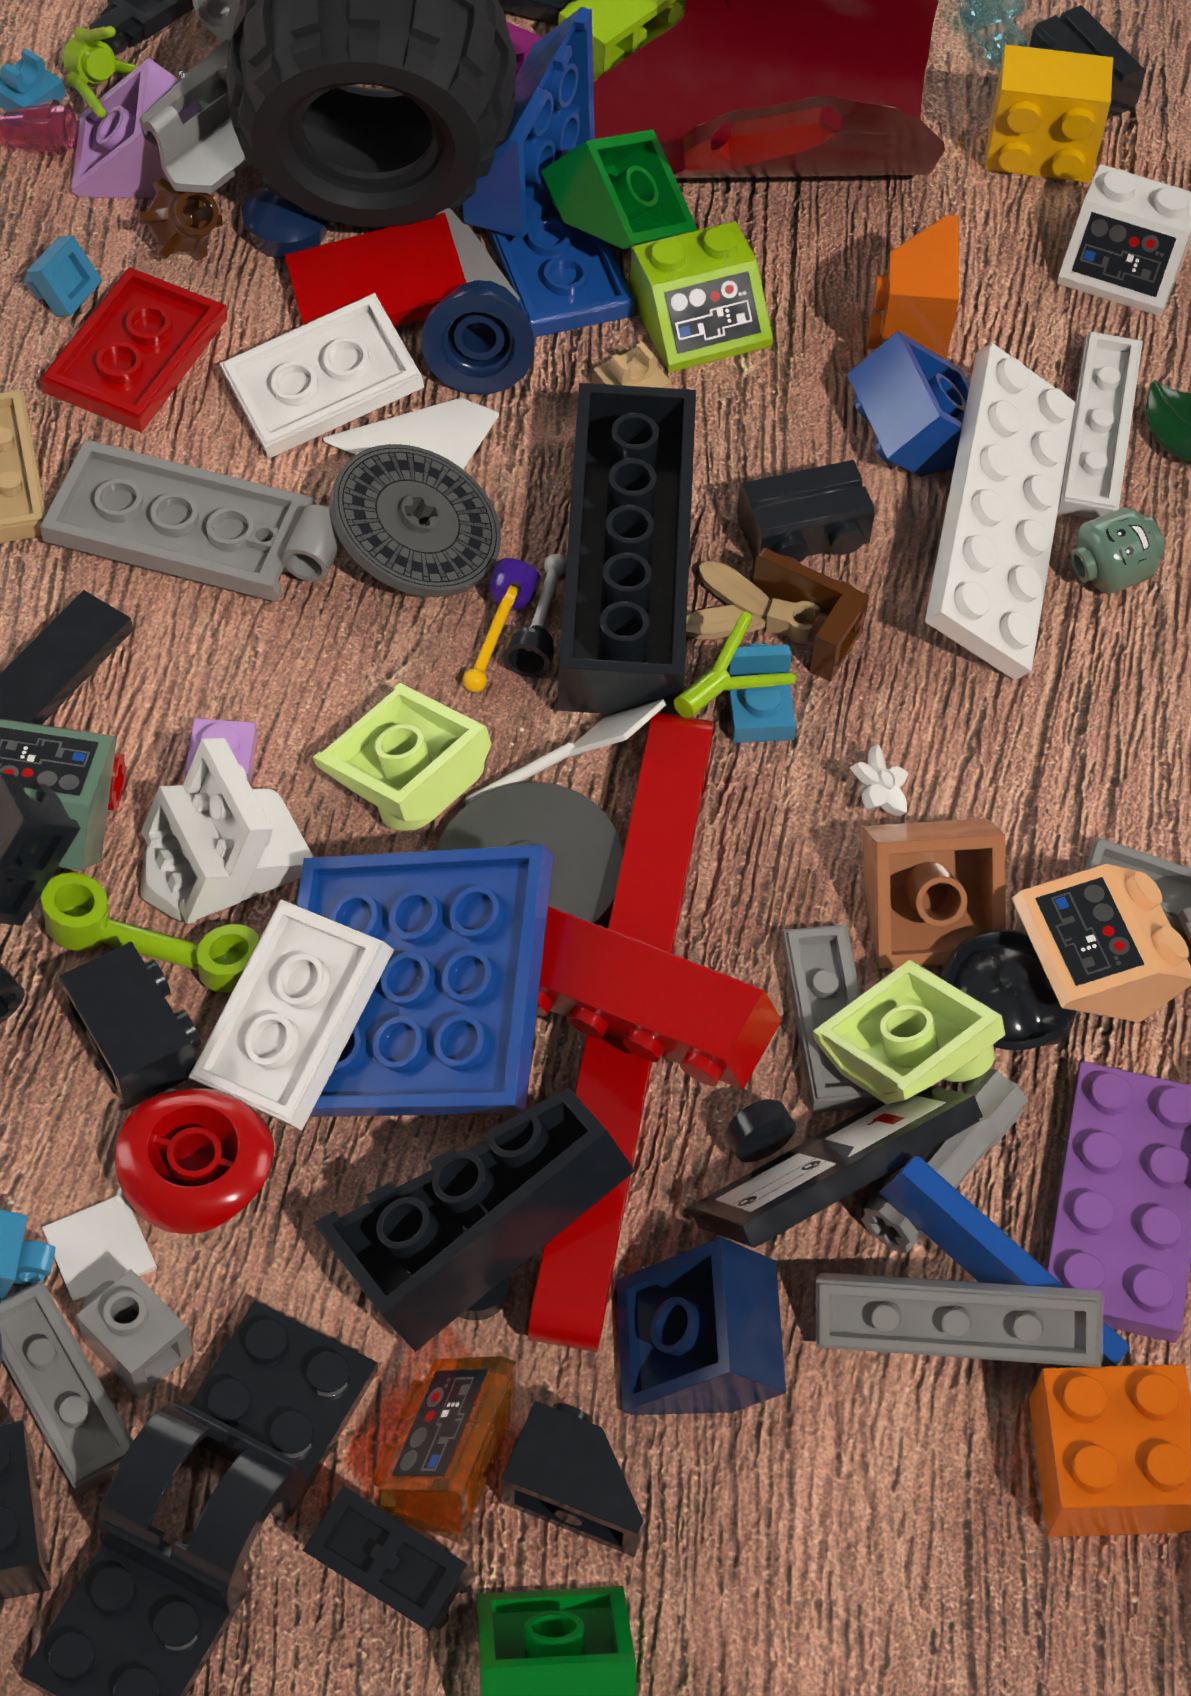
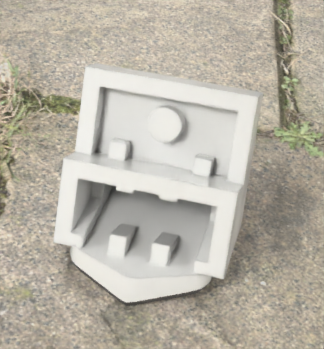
(216, 839)

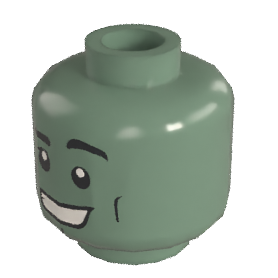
(1117, 550)

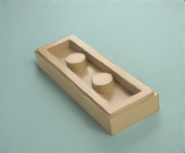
(20, 486)

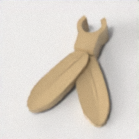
(743, 596)

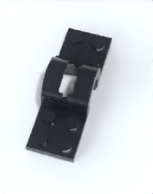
(155, 1609)

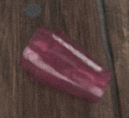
(40, 127)

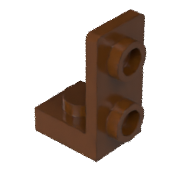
(840, 605)

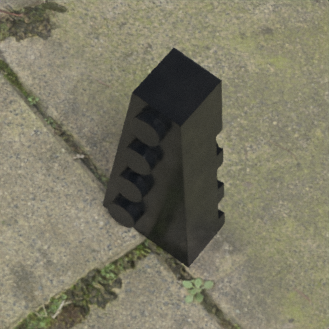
(475, 1215)

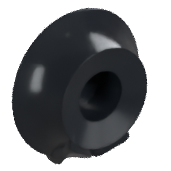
(1009, 978)

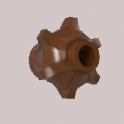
(180, 220)

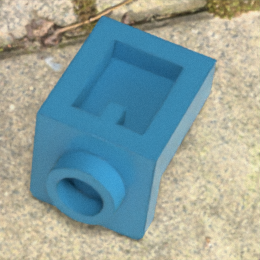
(765, 711)

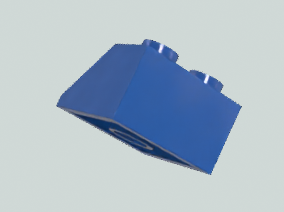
(912, 404)

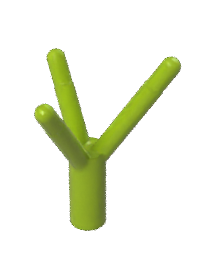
(719, 680)

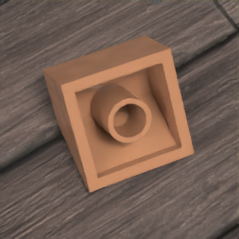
(932, 887)

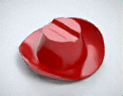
(192, 1159)

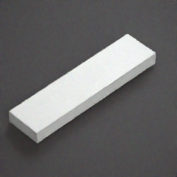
(1100, 426)

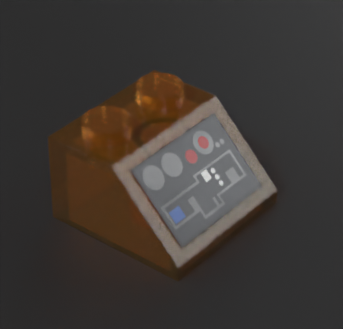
(448, 1444)

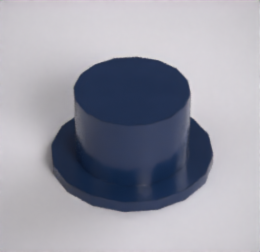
(478, 339)

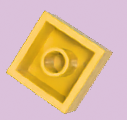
(1049, 113)

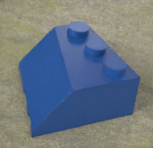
(548, 121)

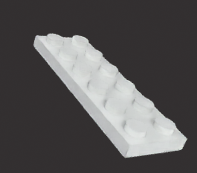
(1001, 513)

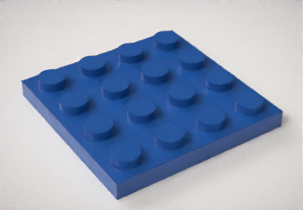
(463, 982)

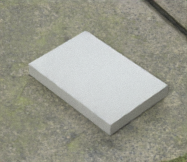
(322, 375)
(291, 1013)

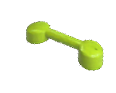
(80, 920)

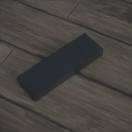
(61, 659)

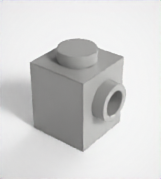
(133, 1333)

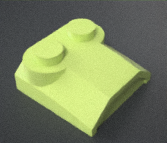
(408, 757)
(910, 1035)

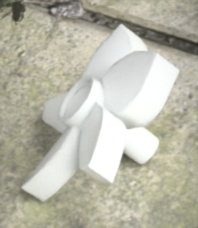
(881, 784)

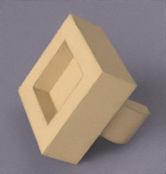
(632, 368)

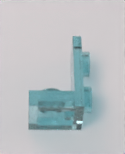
(992, 25)

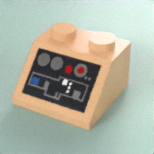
(1106, 942)

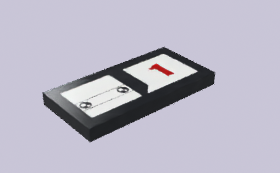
(833, 1165)

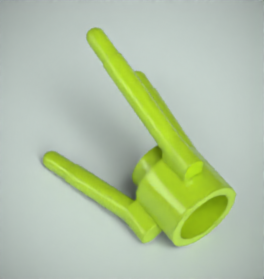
(92, 62)

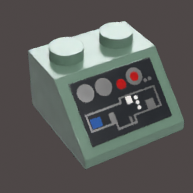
(74, 767)

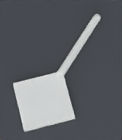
(606, 732)
(99, 1245)

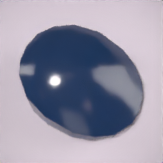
(280, 225)

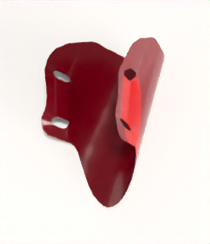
(781, 89)

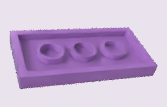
(1126, 1199)

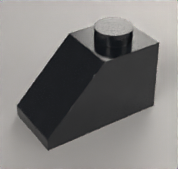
(571, 1478)

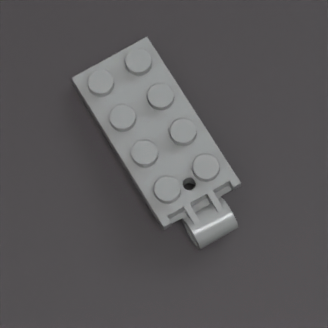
(189, 522)

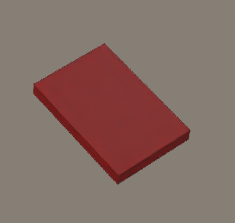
(402, 264)
(134, 349)

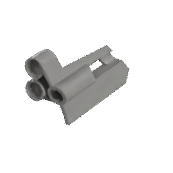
(205, 148)

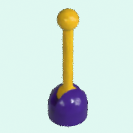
(512, 588)

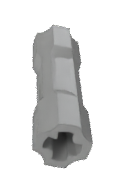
(953, 1159)

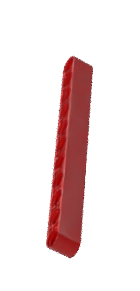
(612, 1079)

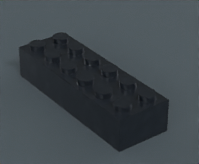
(628, 549)

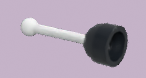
(524, 640)

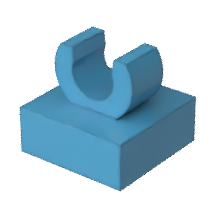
(28, 83)
(63, 276)
(21, 1260)

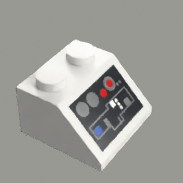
(1129, 240)

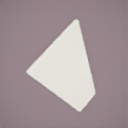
(447, 429)

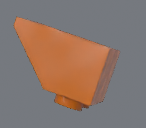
(919, 289)

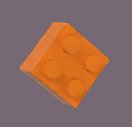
(1113, 1449)

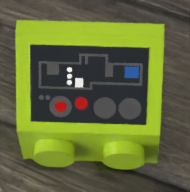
(700, 296)

